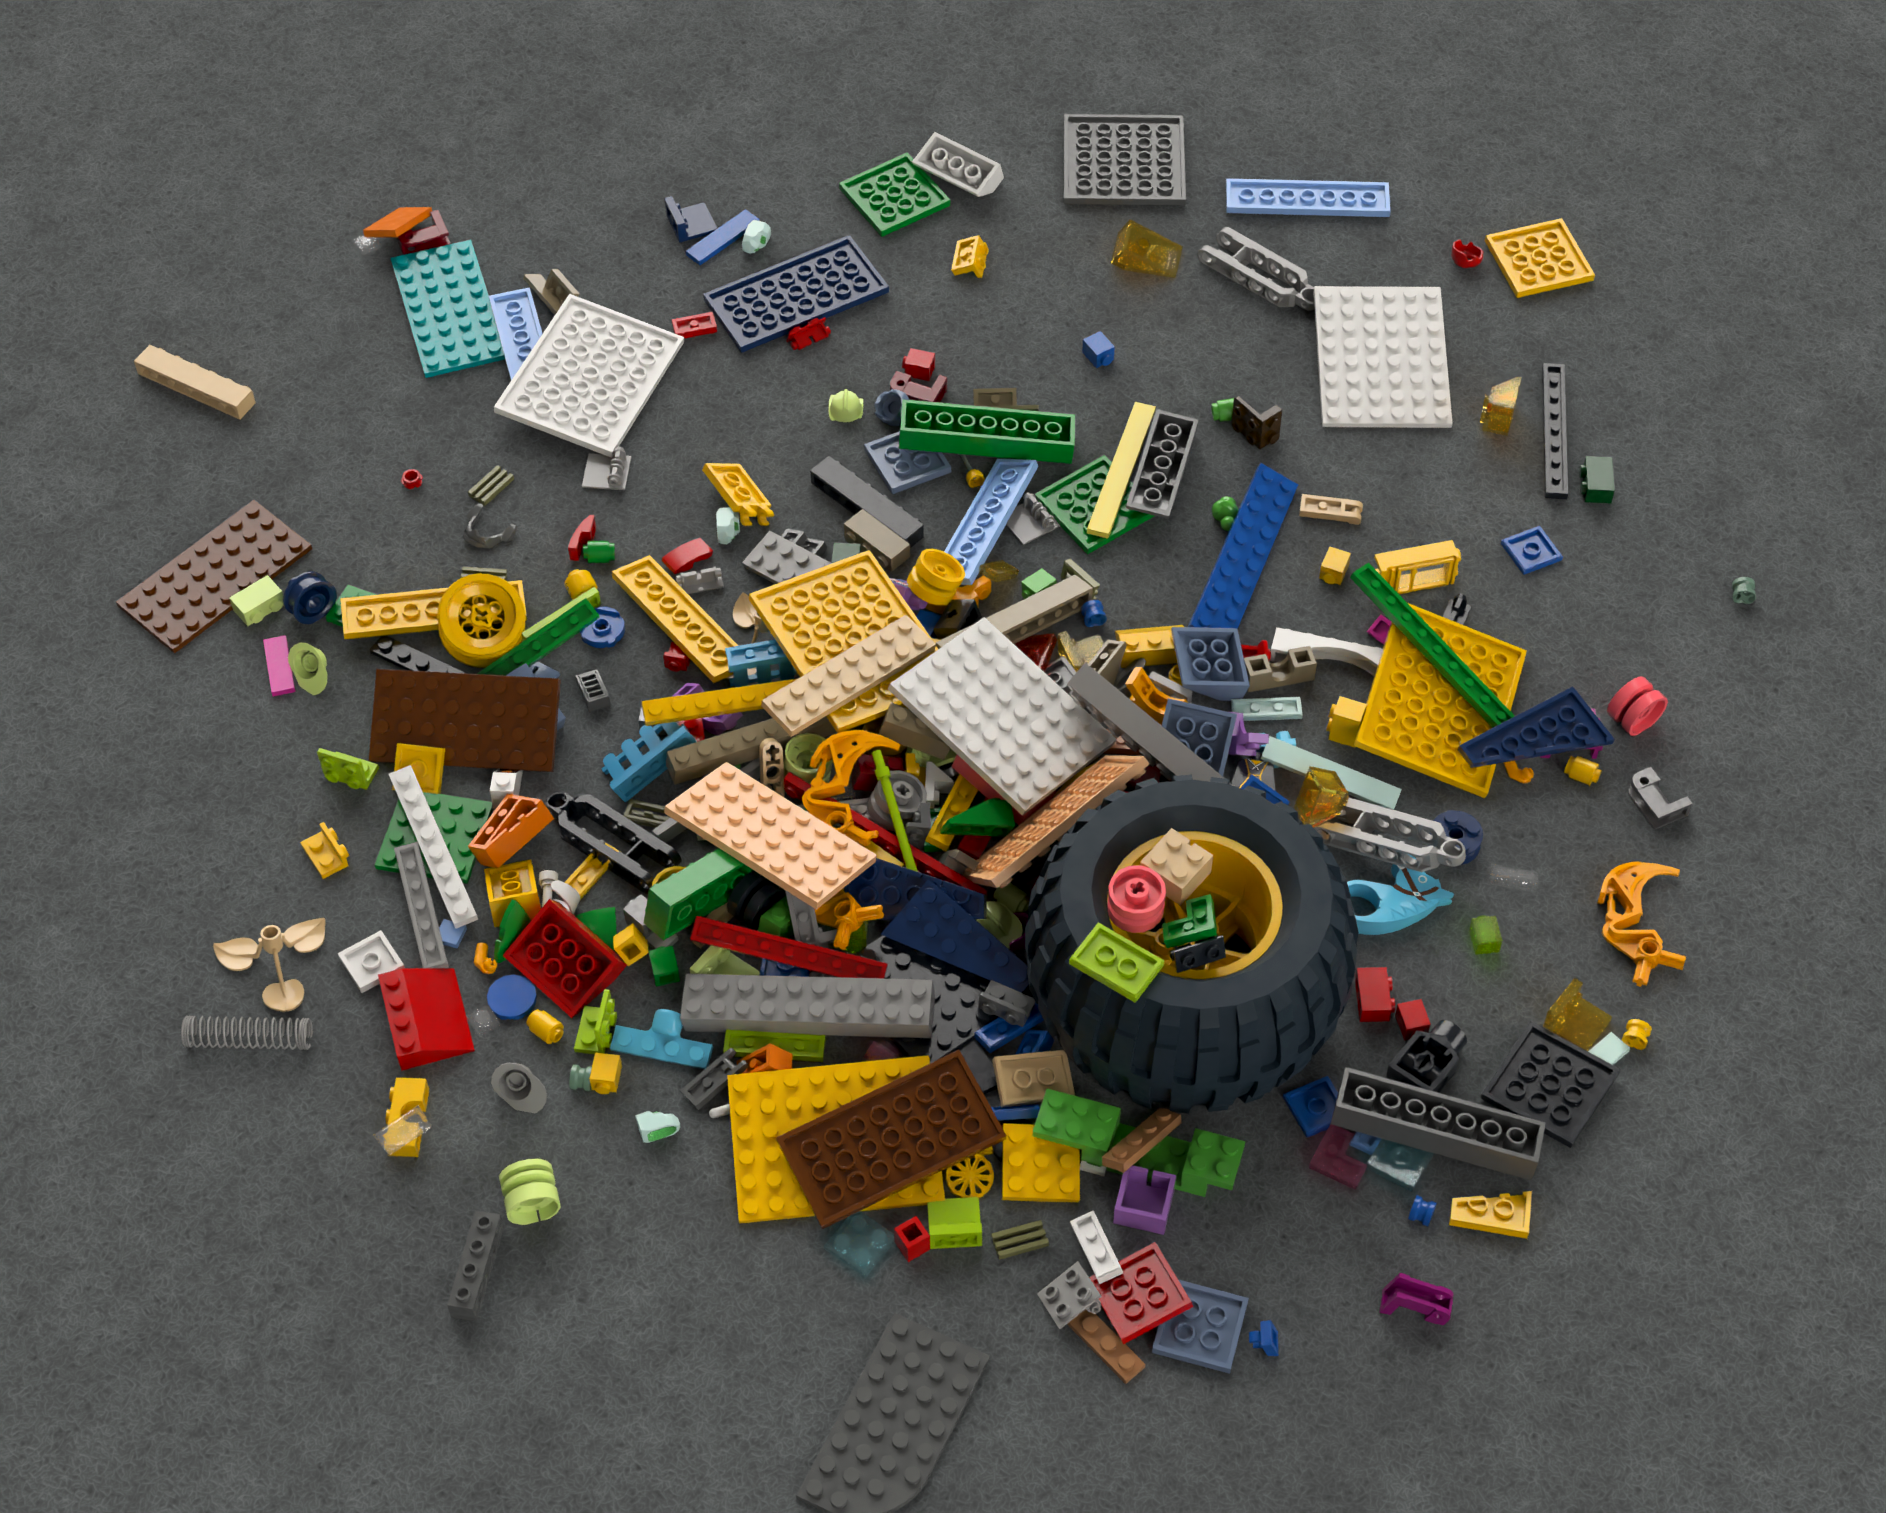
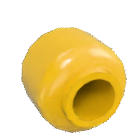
(579, 582)

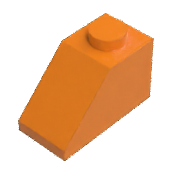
(767, 1059)

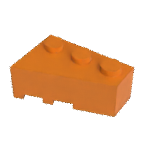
(509, 829)

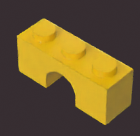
(405, 1096)

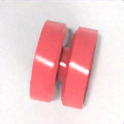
(1637, 706)
(1136, 899)

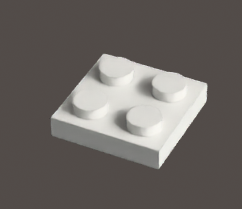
(369, 959)

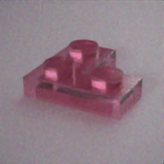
(1332, 1161)

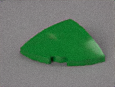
(601, 923)
(512, 925)

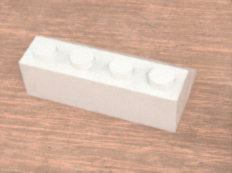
(959, 165)

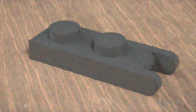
(712, 1079)

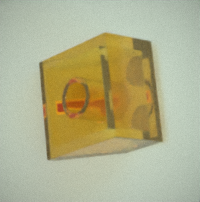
(1500, 407)
(1320, 797)

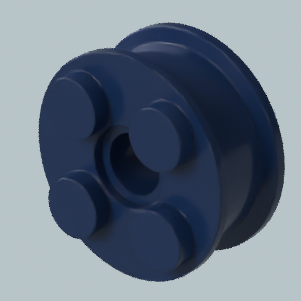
(309, 597)
(1465, 828)

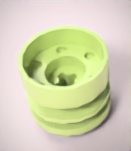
(799, 754)
(528, 1188)

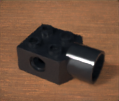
(1429, 1058)

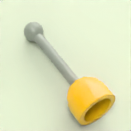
(972, 475)

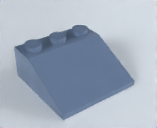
(1211, 661)
(1201, 730)

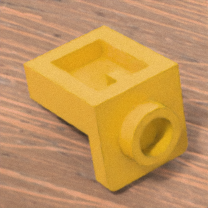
(913, 768)

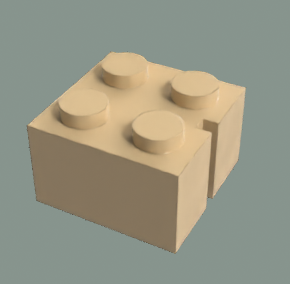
(1179, 865)

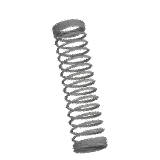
(189, 1027)

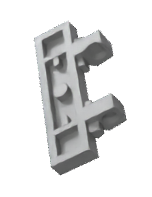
(806, 925)

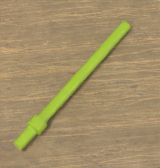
(883, 774)

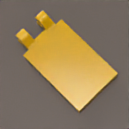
(739, 492)

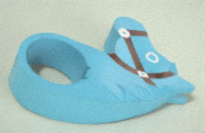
(1399, 904)

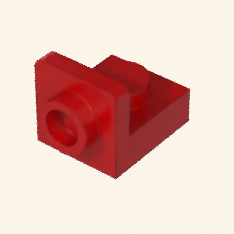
(676, 659)

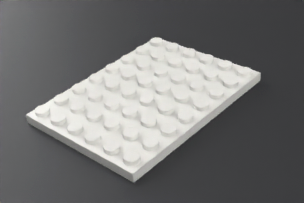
(1382, 357)
(589, 375)
(1002, 715)

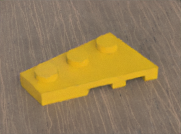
(1497, 1215)

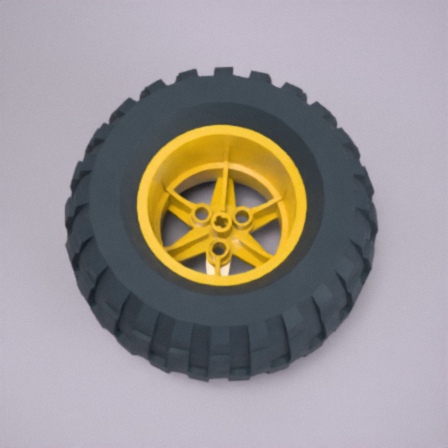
(1220, 1025)

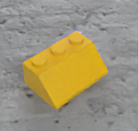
(1152, 644)

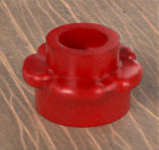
(413, 475)

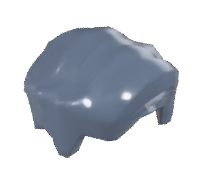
(889, 406)

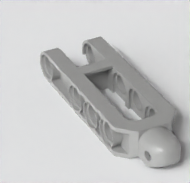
(1245, 253)
(1367, 819)

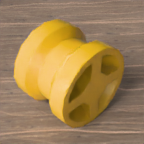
(1637, 1034)

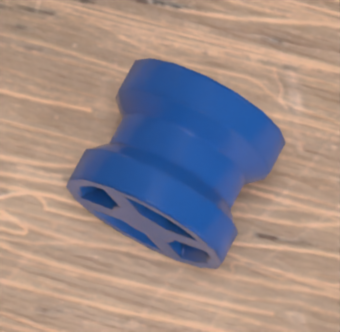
(1093, 613)
(1422, 1210)

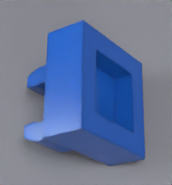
(1266, 1338)

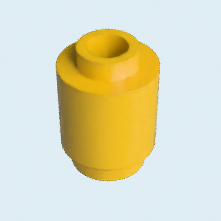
(1582, 770)
(545, 1026)

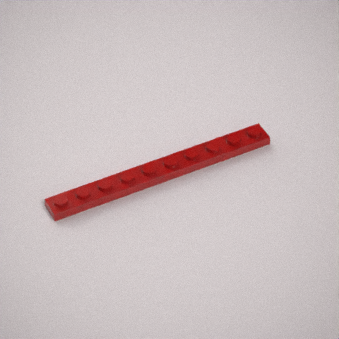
(887, 841)

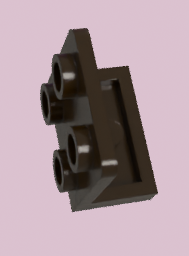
(1256, 427)

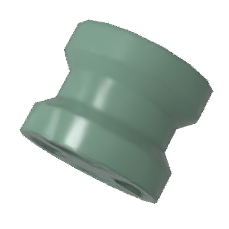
(1743, 590)
(580, 1078)

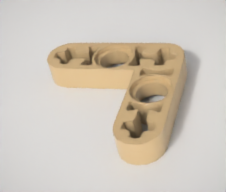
(766, 762)

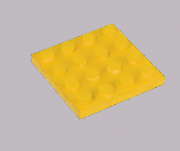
(1539, 258)

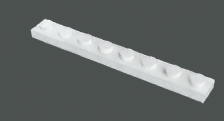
(433, 847)

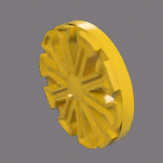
(970, 1176)

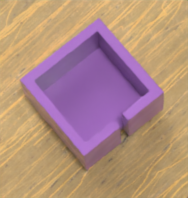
(1144, 1205)

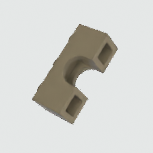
(1296, 668)

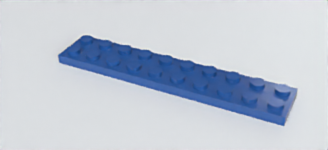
(1245, 550)

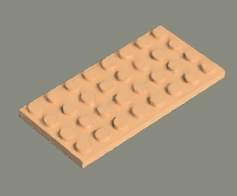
(770, 835)

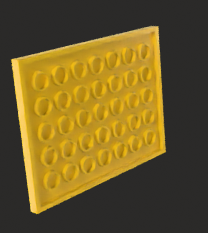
(831, 612)
(1421, 718)
(781, 1100)

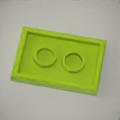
(1116, 962)

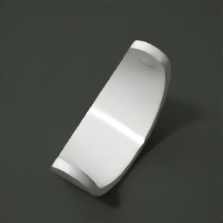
(567, 893)

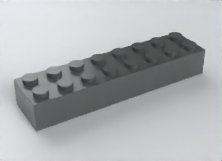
(1438, 1123)

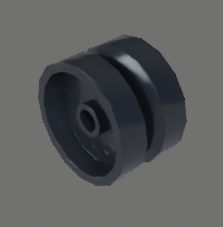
(753, 898)

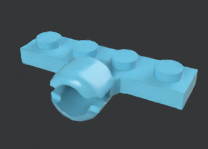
(662, 1042)

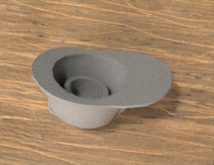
(513, 1077)

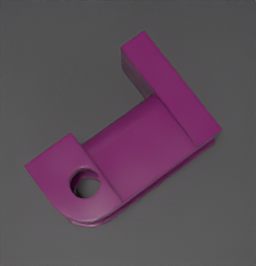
(1417, 1296)

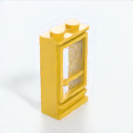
(1419, 566)

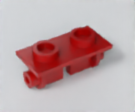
(814, 329)

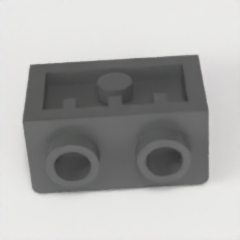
(919, 827)
(1006, 1003)

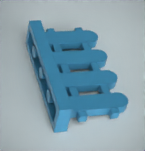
(758, 656)
(648, 766)

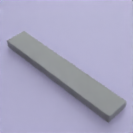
(421, 906)

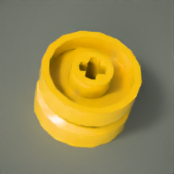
(936, 577)

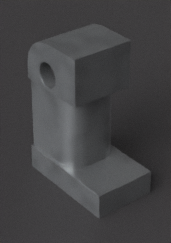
(1653, 802)

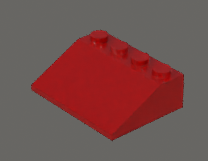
(564, 958)
(425, 1015)

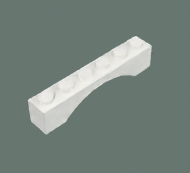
(1325, 648)

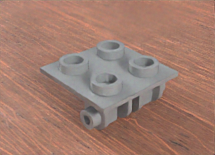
(607, 472)
(1031, 520)
(1070, 1295)

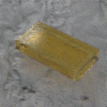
(998, 571)

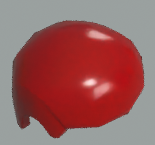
(1462, 253)

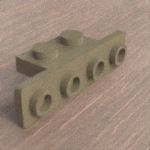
(553, 291)
(1000, 399)

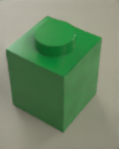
(664, 965)

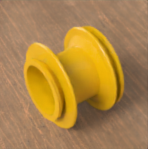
(464, 595)

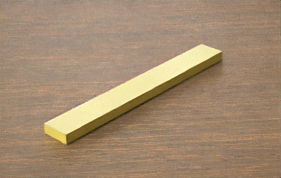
(1121, 470)

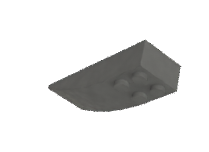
(1163, 464)

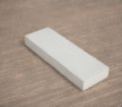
(1096, 1247)

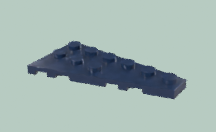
(1548, 728)
(896, 885)
(947, 932)

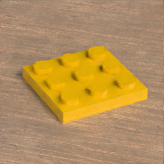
(1038, 1168)

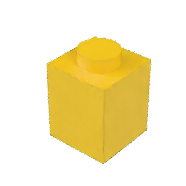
(1334, 566)
(630, 944)
(605, 1073)

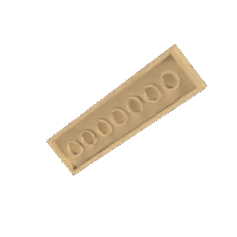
(848, 675)

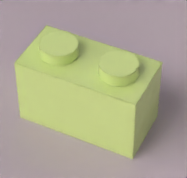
(257, 601)

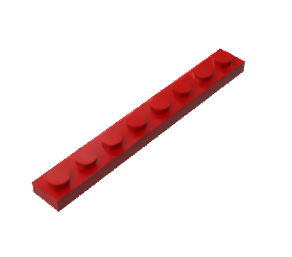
(785, 950)

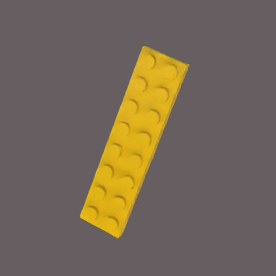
(399, 612)
(677, 615)

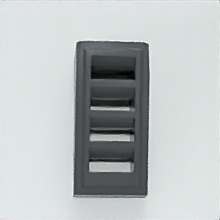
(596, 702)

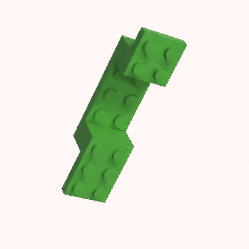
(1097, 1129)

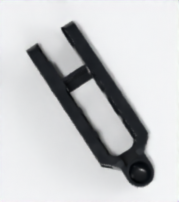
(571, 810)

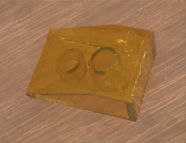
(1145, 251)

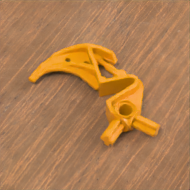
(828, 750)
(846, 914)
(1635, 942)

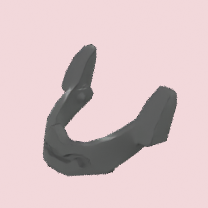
(476, 540)

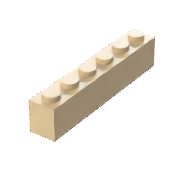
(195, 381)

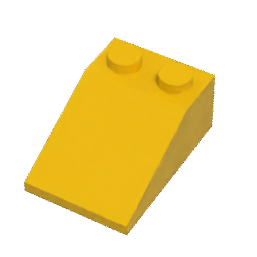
(508, 884)

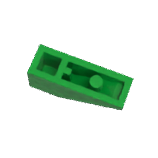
(986, 819)

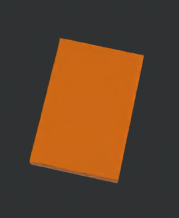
(397, 222)

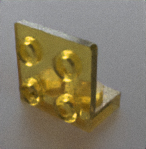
(1080, 651)
(1576, 1018)

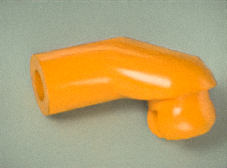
(1518, 774)
(481, 960)

